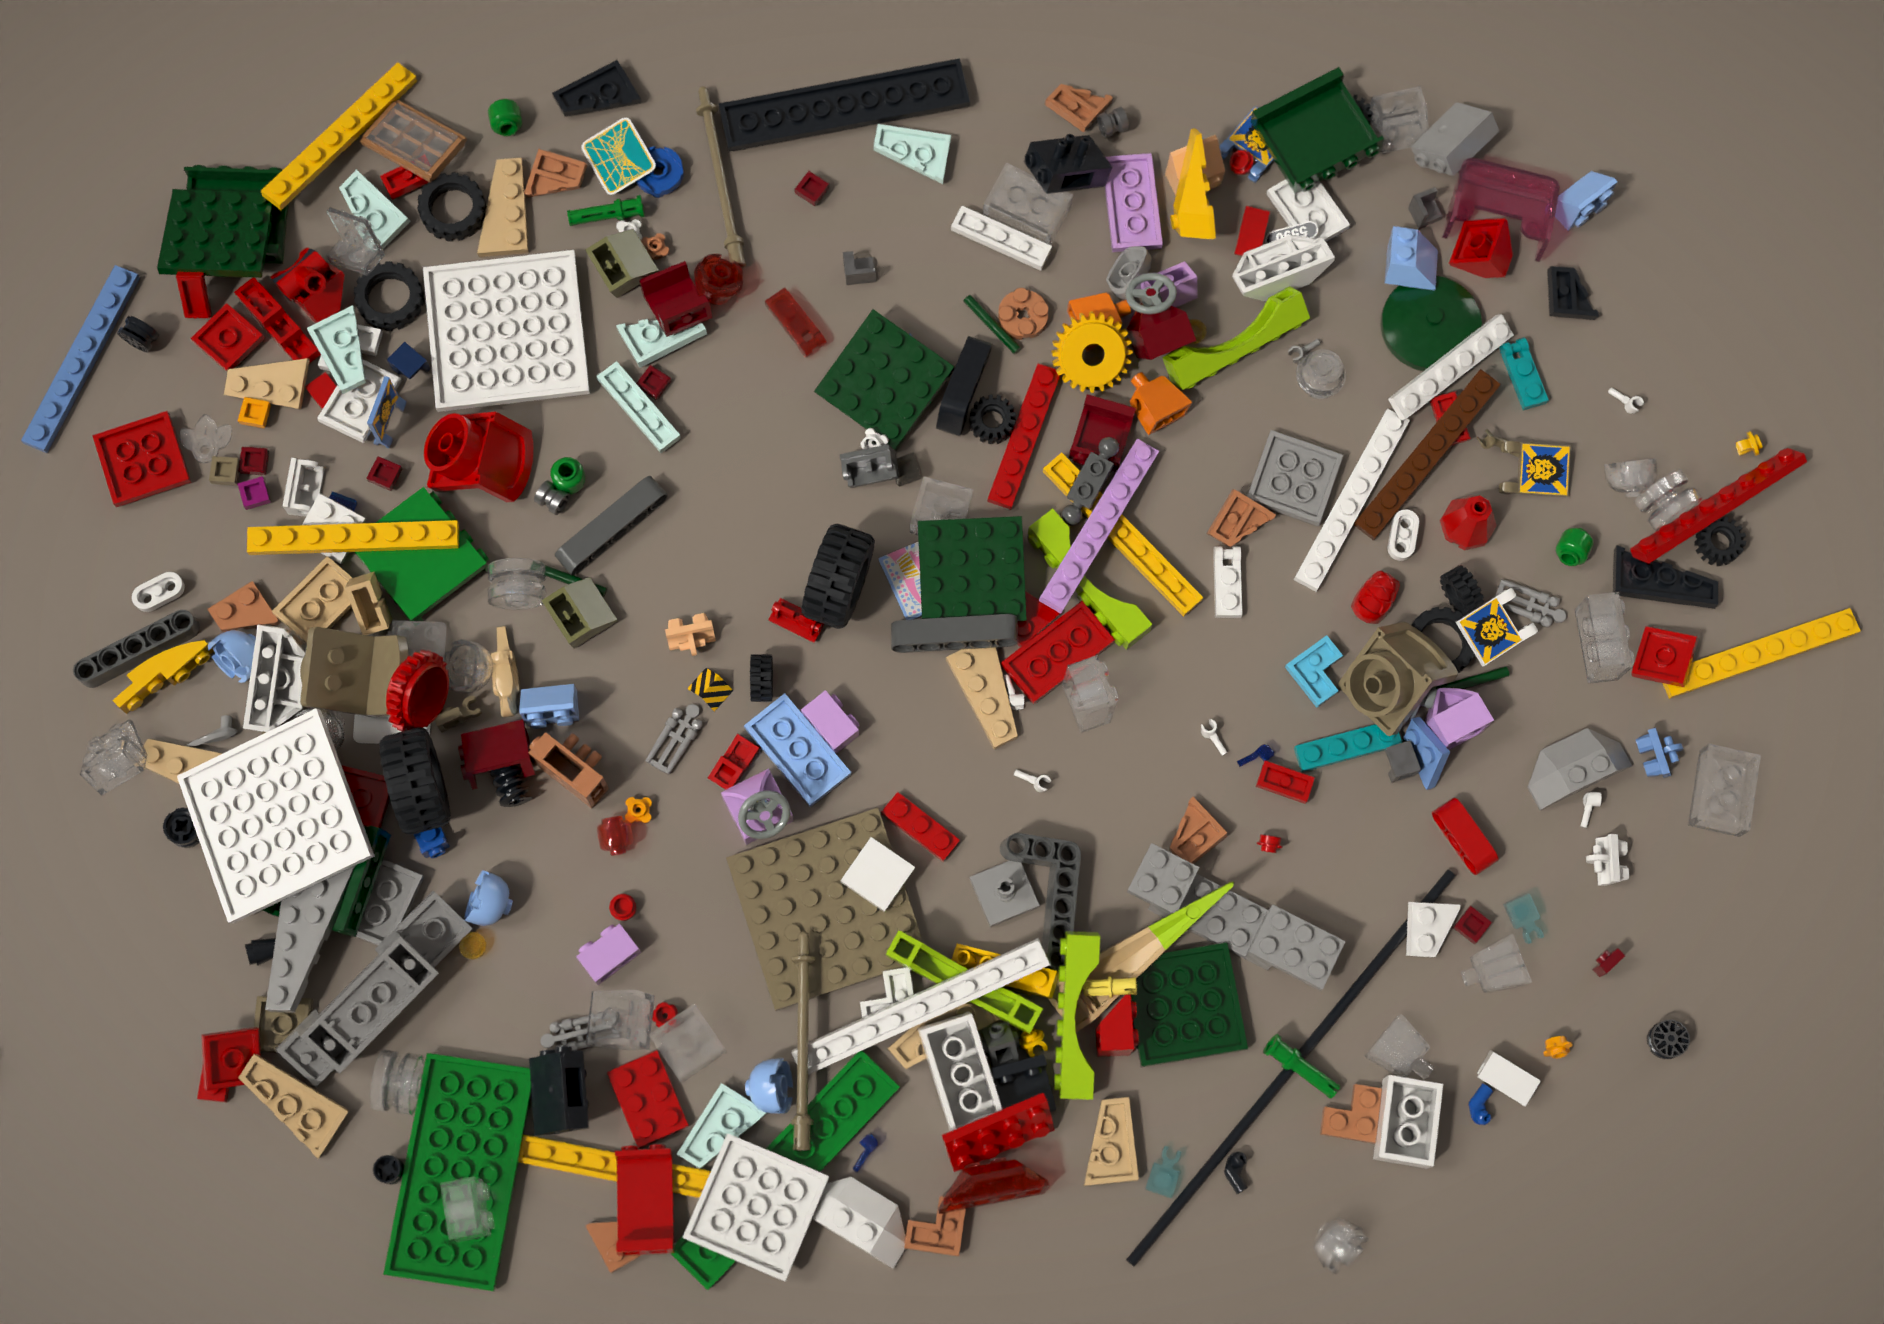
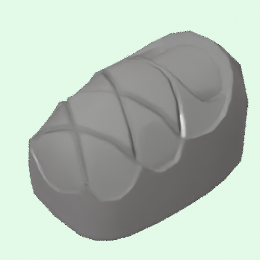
(1130, 264)

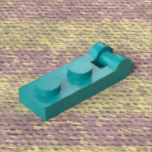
(1523, 374)

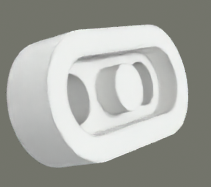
(1403, 536)
(158, 590)

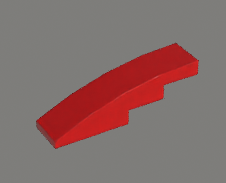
(276, 321)

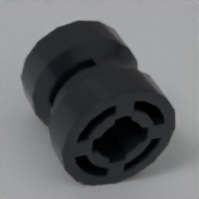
(384, 1168)

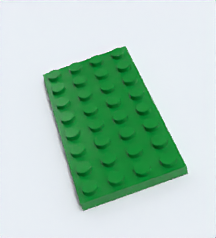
(462, 1127)

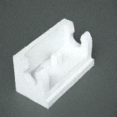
(302, 486)
(1508, 1078)

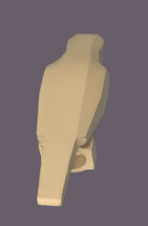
(505, 675)

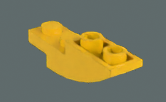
(170, 664)
(1037, 983)

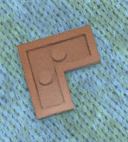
(1360, 1121)
(940, 1238)

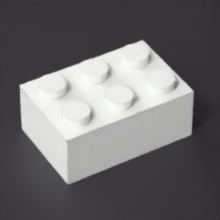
(1408, 1121)

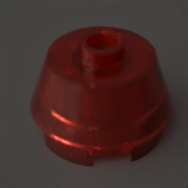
(718, 279)

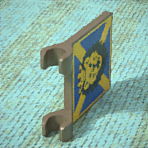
(1541, 469)

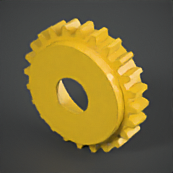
(1086, 332)

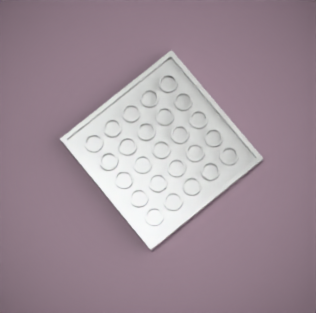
(505, 330)
(275, 816)

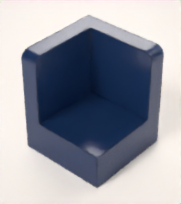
(407, 361)

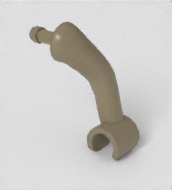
(1491, 440)

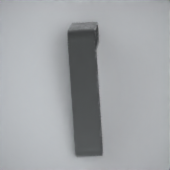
(1055, 891)

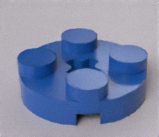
(672, 174)

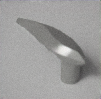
(225, 732)

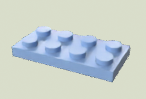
(797, 750)

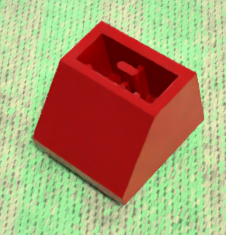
(1116, 1032)

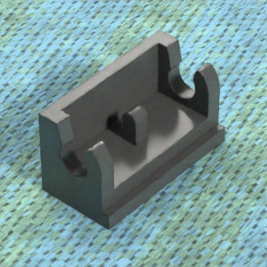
(869, 466)

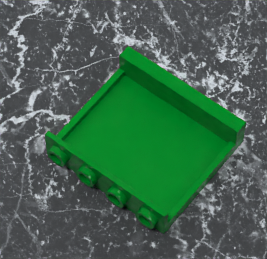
(423, 577)

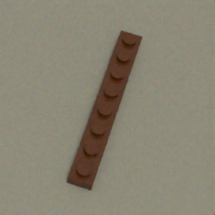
(1427, 454)

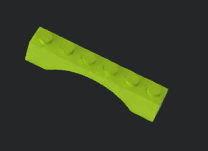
(1280, 314)
(1121, 618)
(1081, 958)
(939, 968)

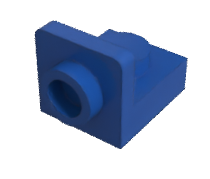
(432, 842)

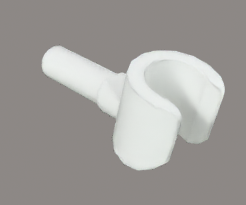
(1627, 401)
(1016, 700)
(1213, 736)
(1033, 780)
(1589, 800)

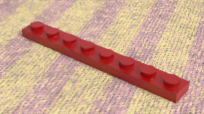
(1718, 505)

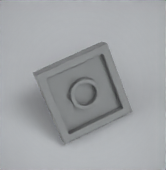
(1004, 892)

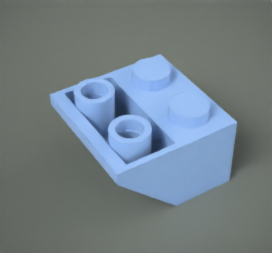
(1583, 198)
(549, 706)

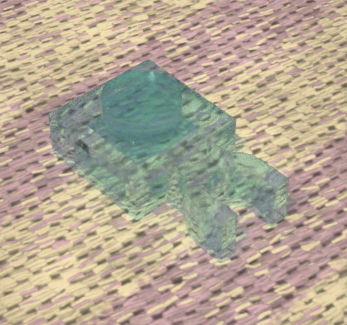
(1523, 914)
(1163, 1177)

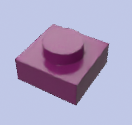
(254, 493)

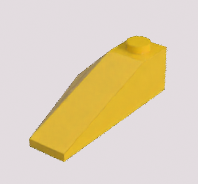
(1192, 212)

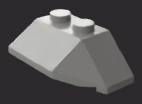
(1574, 766)

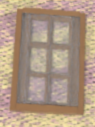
(413, 140)

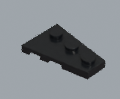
(597, 91)

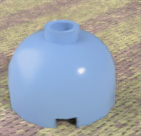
(234, 653)
(488, 900)
(769, 1086)

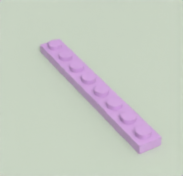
(1098, 526)

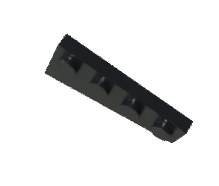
(1661, 582)

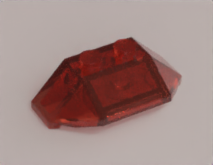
(992, 1184)

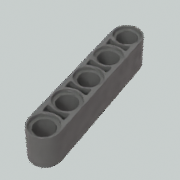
(611, 525)
(954, 633)
(123, 648)

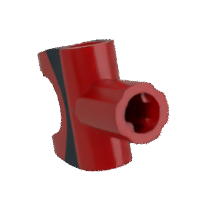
(303, 275)

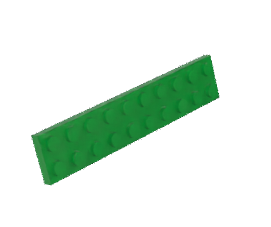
(837, 1117)

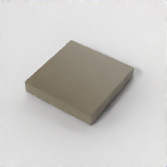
(277, 1026)

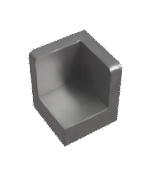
(1424, 208)
(858, 270)
(1402, 761)

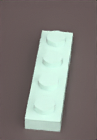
(638, 407)

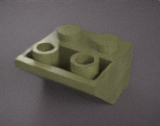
(621, 261)
(579, 611)

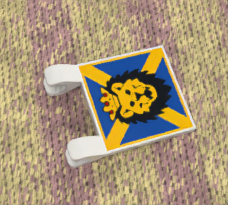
(1491, 630)

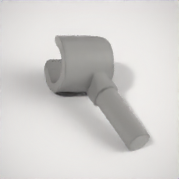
(1303, 350)

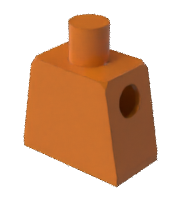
(1097, 304)
(1157, 402)

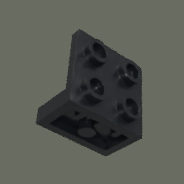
(1022, 1081)

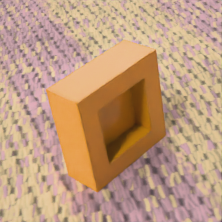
(254, 412)

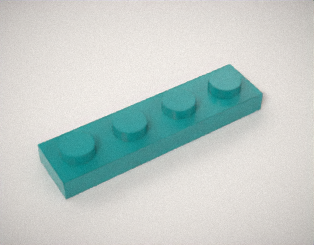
(1343, 747)

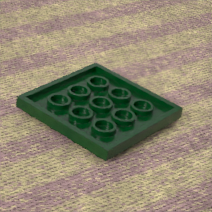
(216, 233)
(884, 379)
(972, 567)
(1188, 1007)

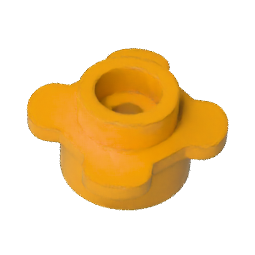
(642, 816)
(1557, 1047)

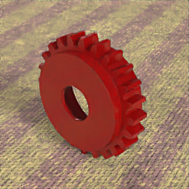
(417, 691)

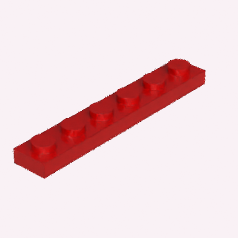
(1024, 437)

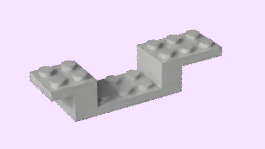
(1252, 932)
(378, 993)

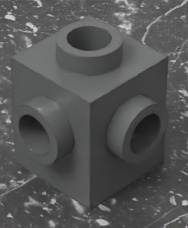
(1000, 1044)

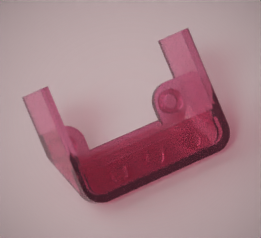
(1506, 193)

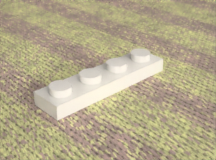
(1001, 238)

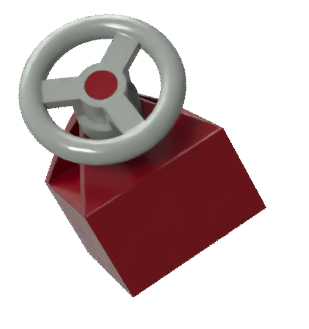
(1156, 324)

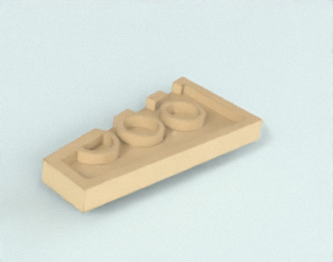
(505, 216)
(984, 687)

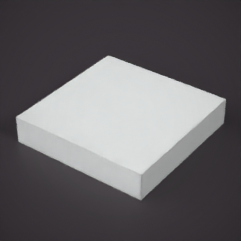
(877, 874)

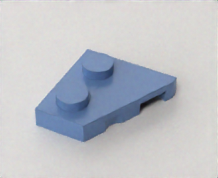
(1428, 750)

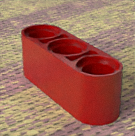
(1465, 836)

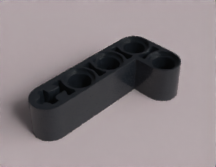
(963, 386)

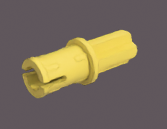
(1110, 987)

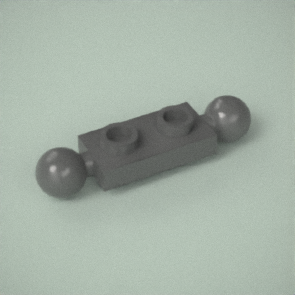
(1090, 481)

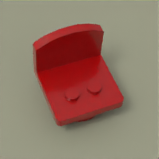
(479, 453)

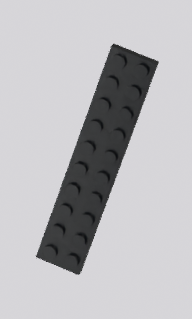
(844, 105)

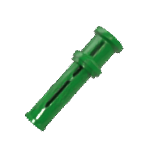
(618, 209)
(1291, 1059)

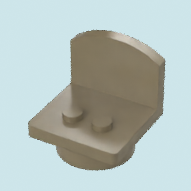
(349, 671)
(1395, 675)

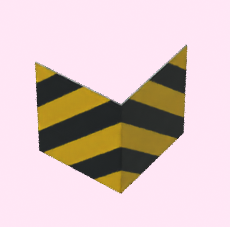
(710, 688)

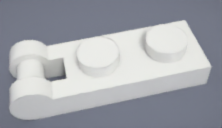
(1227, 583)

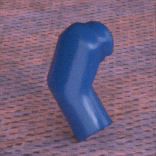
(1477, 1105)

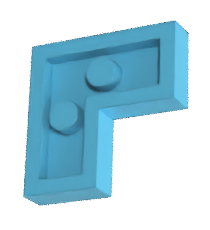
(1309, 670)

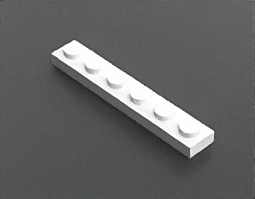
(1450, 367)

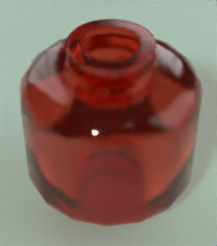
(614, 835)

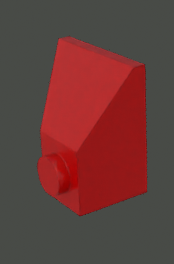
(1483, 248)
(326, 303)

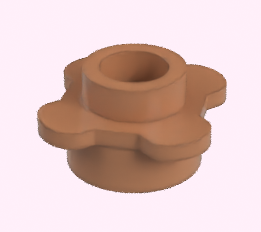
(660, 251)

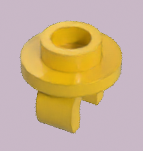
(1751, 444)
(1029, 1041)

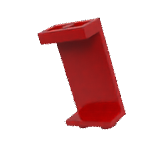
(644, 1201)

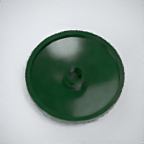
(1427, 323)

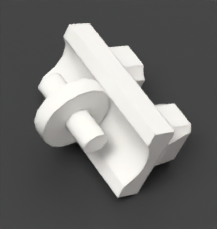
(1606, 860)

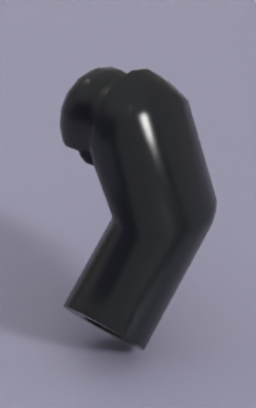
(1233, 1171)

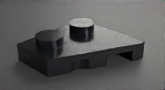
(1568, 295)

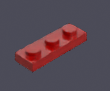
(920, 826)

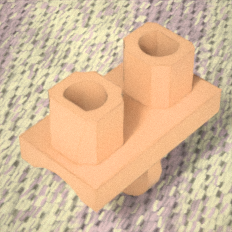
(690, 635)

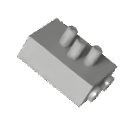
(1454, 138)

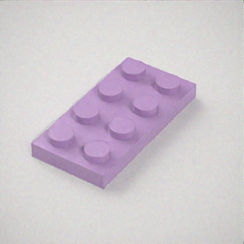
(1132, 203)

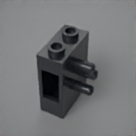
(1067, 164)
(559, 1091)

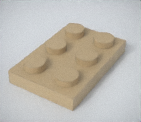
(316, 601)

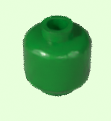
(504, 117)
(568, 475)
(1574, 546)

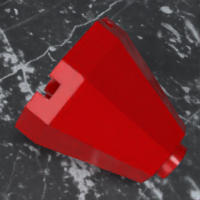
(1468, 522)

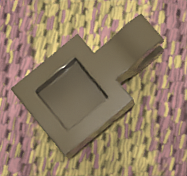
(452, 717)

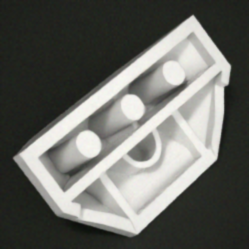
(1281, 264)
(274, 679)
(862, 1219)

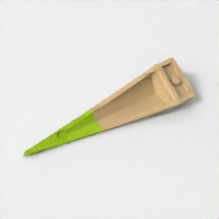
(1136, 954)

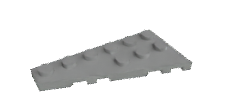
(301, 930)

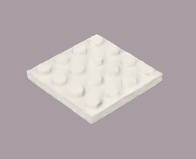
(756, 1207)

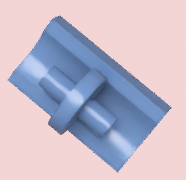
(1652, 742)

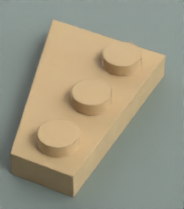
(275, 382)
(1113, 1145)

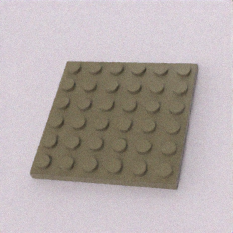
(798, 889)

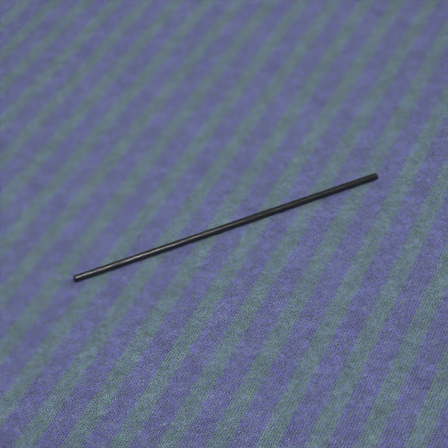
(1281, 1079)

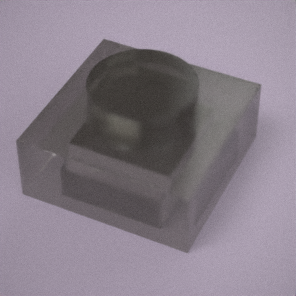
(908, 469)

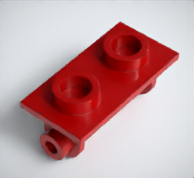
(792, 619)

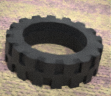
(451, 183)
(398, 318)
(1449, 618)

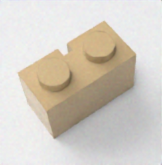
(365, 600)

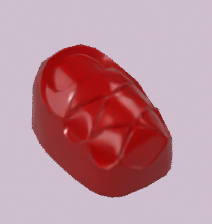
(1375, 597)

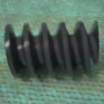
(510, 786)

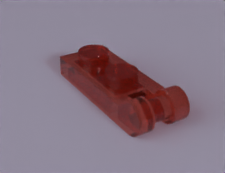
(795, 321)

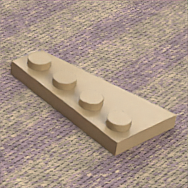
(173, 759)
(909, 1048)
(300, 1107)

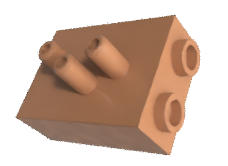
(569, 768)

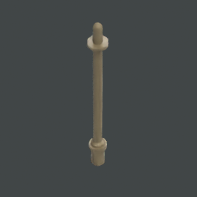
(733, 241)
(802, 1119)

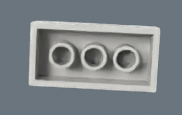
(959, 1070)

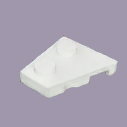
(1428, 927)

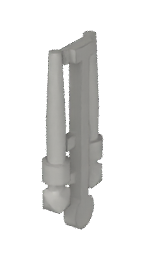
(1557, 616)
(692, 712)
(548, 1040)

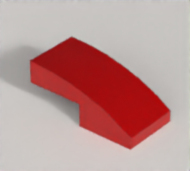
(1251, 230)
(734, 762)

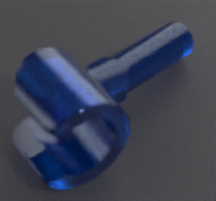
(1264, 752)
(869, 1143)

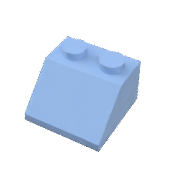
(1410, 259)

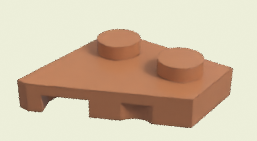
(1238, 518)

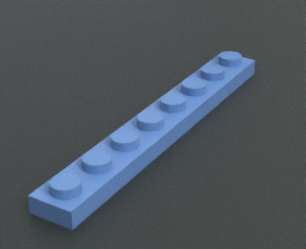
(80, 359)

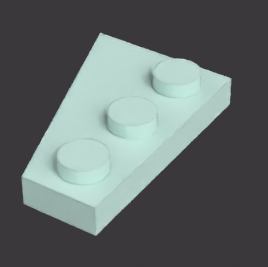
(915, 149)
(370, 203)
(649, 343)
(340, 348)
(724, 1114)

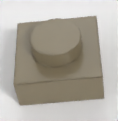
(224, 470)

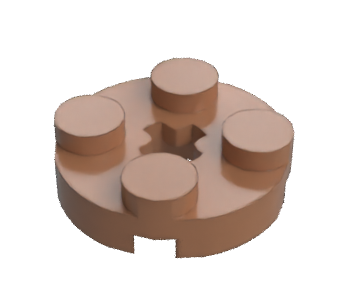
(1023, 300)

